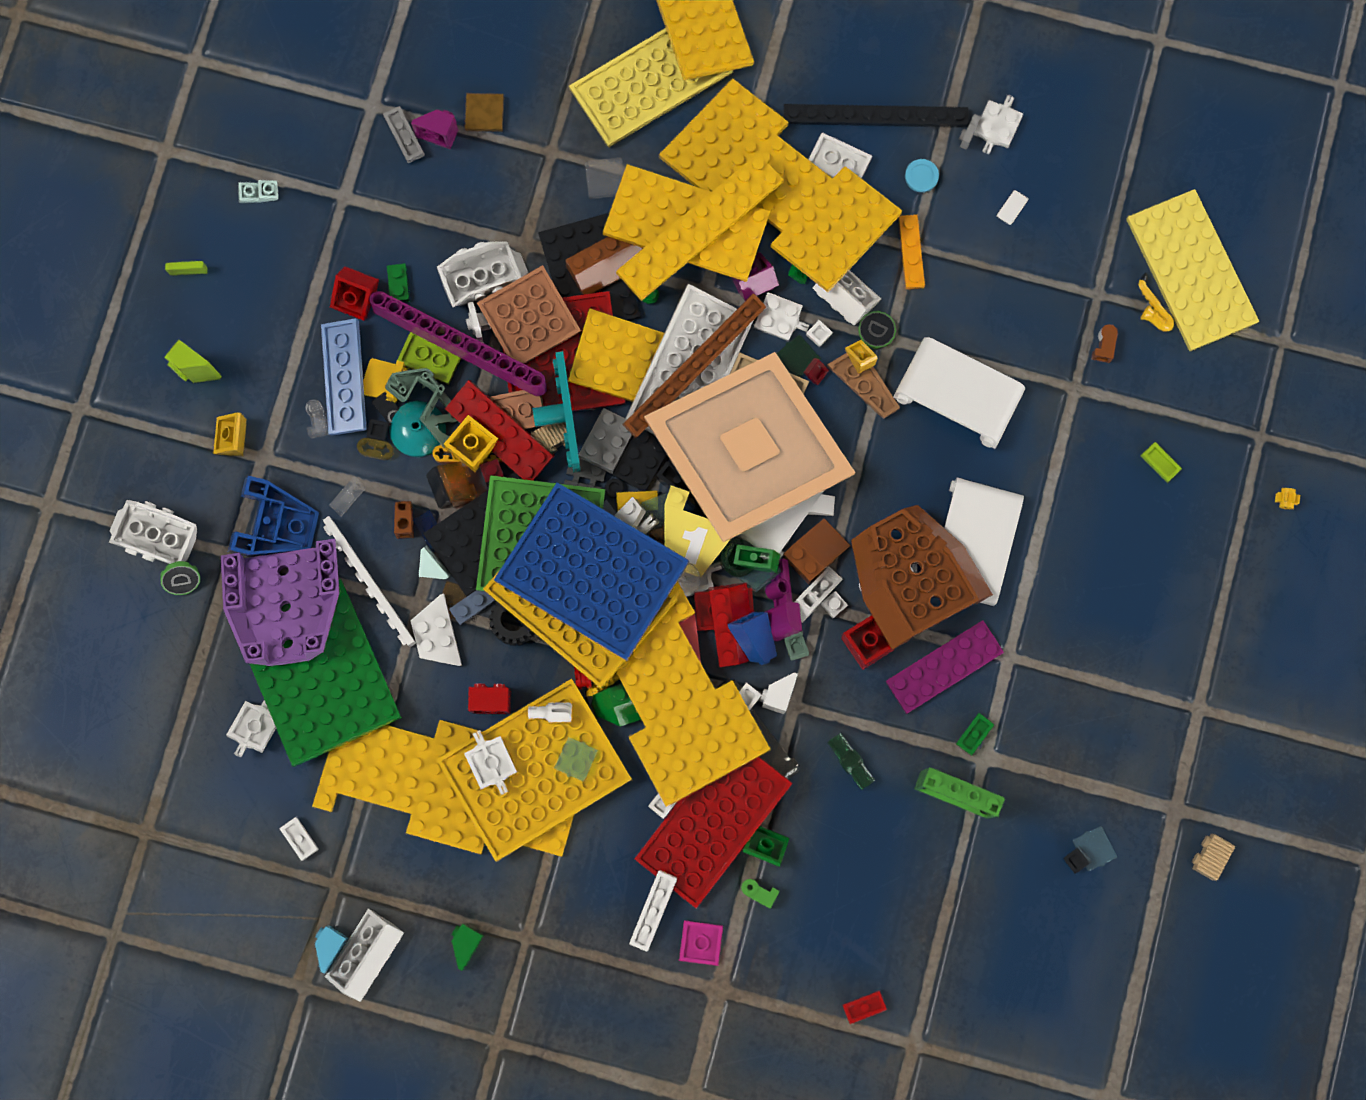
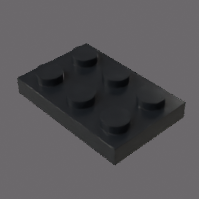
(640, 461)

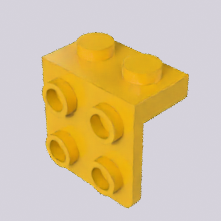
(378, 375)

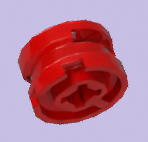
(581, 680)

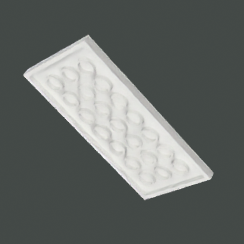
(691, 325)

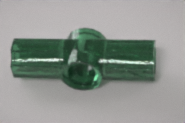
(851, 761)

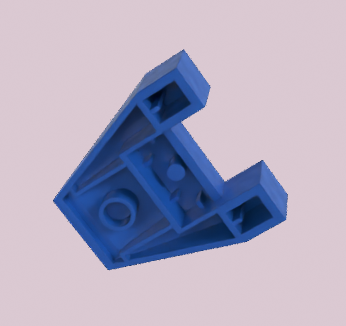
(280, 521)

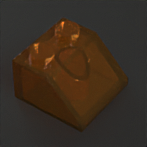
(457, 483)

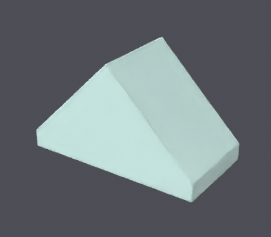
(431, 566)

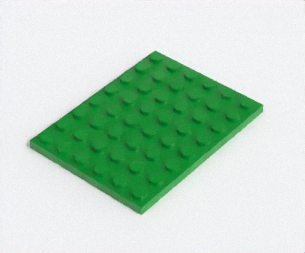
(330, 696)

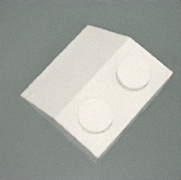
(778, 694)

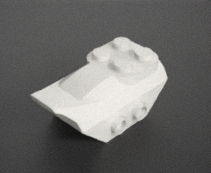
(480, 271)
(153, 532)

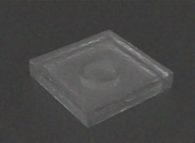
(603, 177)
(347, 496)

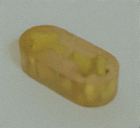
(375, 444)

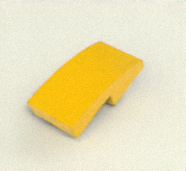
(641, 496)

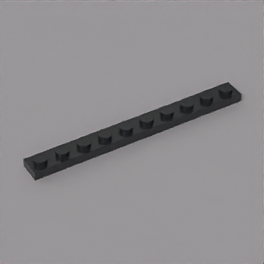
(876, 115)

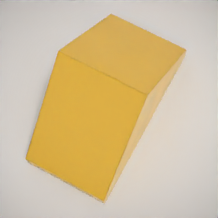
(861, 356)

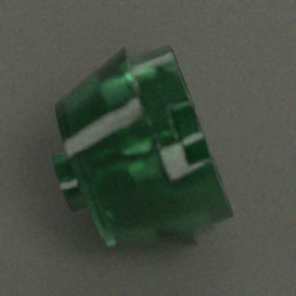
(727, 558)

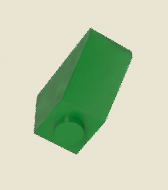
(757, 558)
(465, 943)

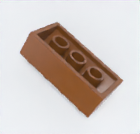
(597, 264)

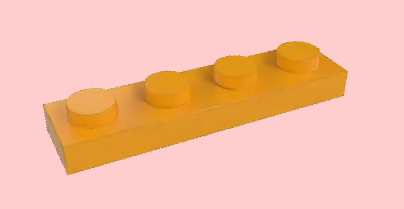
(911, 252)

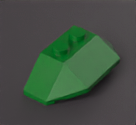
(615, 706)

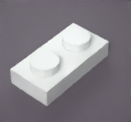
(299, 838)

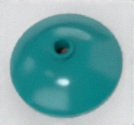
(413, 441)

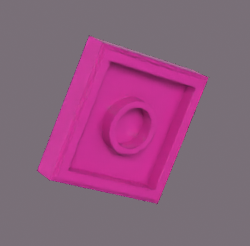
(701, 943)

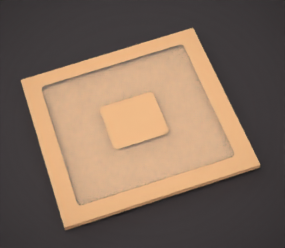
(749, 446)

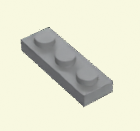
(403, 134)

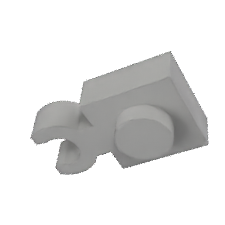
(966, 135)

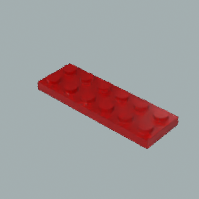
(514, 443)

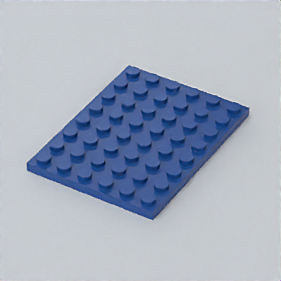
(591, 571)

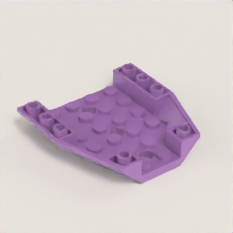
(257, 592)

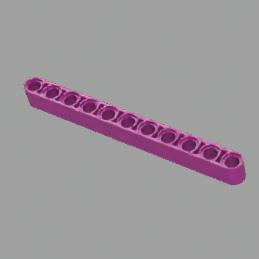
(463, 349)

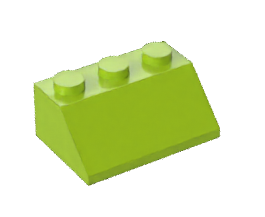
(190, 365)

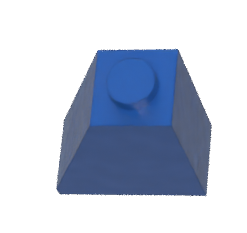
(754, 637)

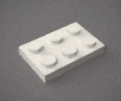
(833, 155)

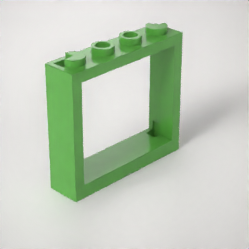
(959, 793)

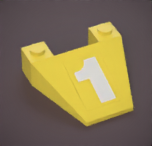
(689, 533)

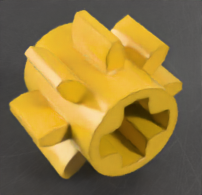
(1287, 498)

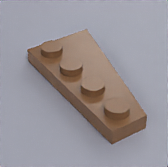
(866, 385)

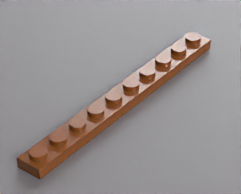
(695, 363)

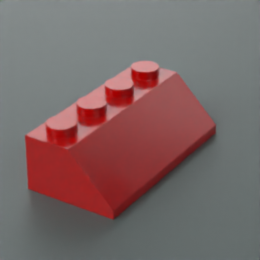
(728, 605)

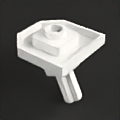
(476, 322)

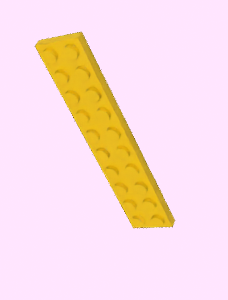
(699, 226)

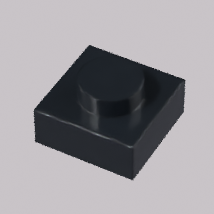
(377, 430)
(1077, 860)

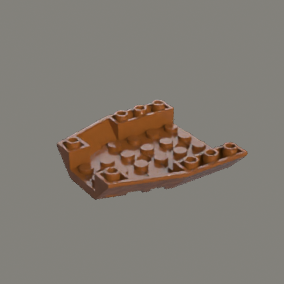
(902, 598)

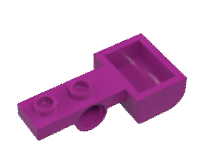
(785, 616)

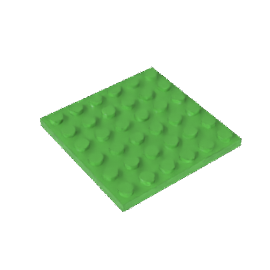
(509, 512)

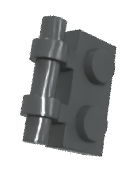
(588, 472)

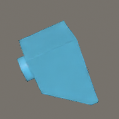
(328, 946)

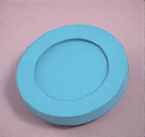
(921, 175)

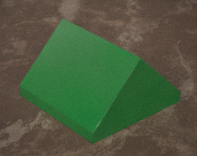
(767, 846)

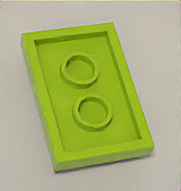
(420, 354)

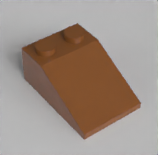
(816, 551)

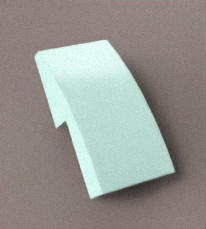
(258, 192)

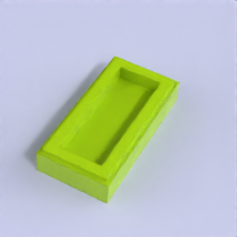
(186, 268)
(1161, 462)

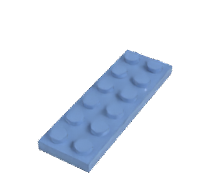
(343, 377)

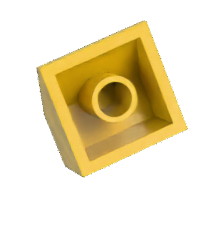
(471, 443)

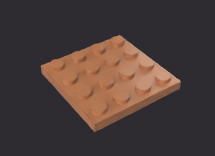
(529, 316)

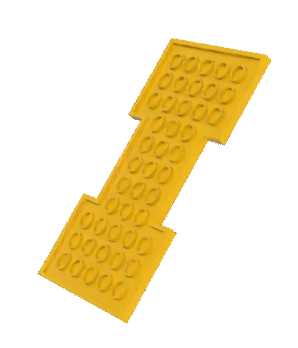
(820, 219)
(690, 726)

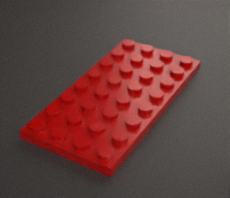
(712, 828)

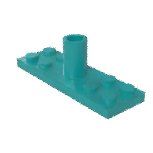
(560, 413)

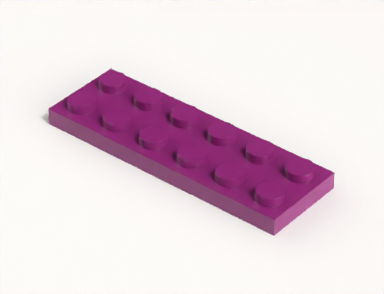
(944, 667)

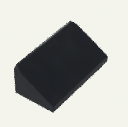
(438, 488)

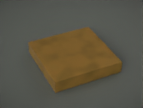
(484, 112)

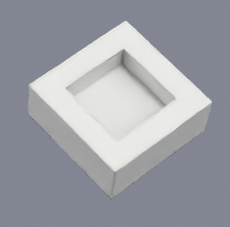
(819, 333)
(834, 604)

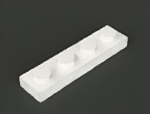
(653, 910)

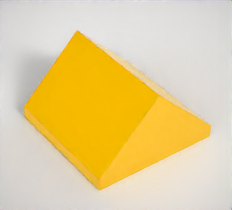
(230, 435)

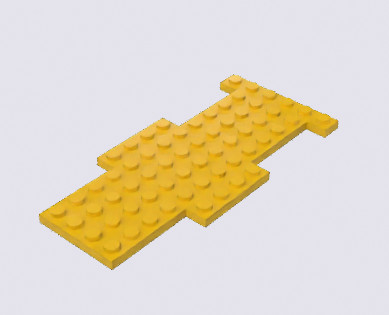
(403, 774)

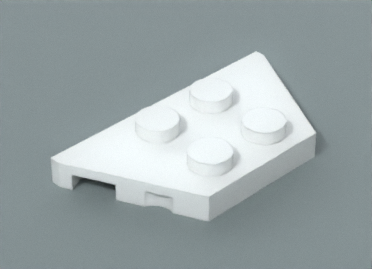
(435, 633)

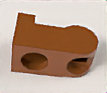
(1107, 338)
(403, 520)

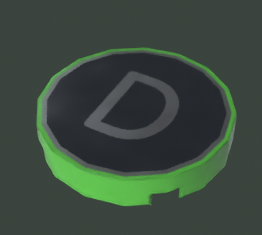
(877, 330)
(180, 578)

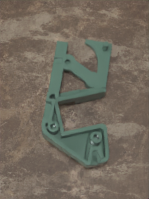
(402, 383)

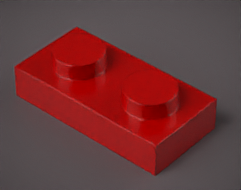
(864, 1007)

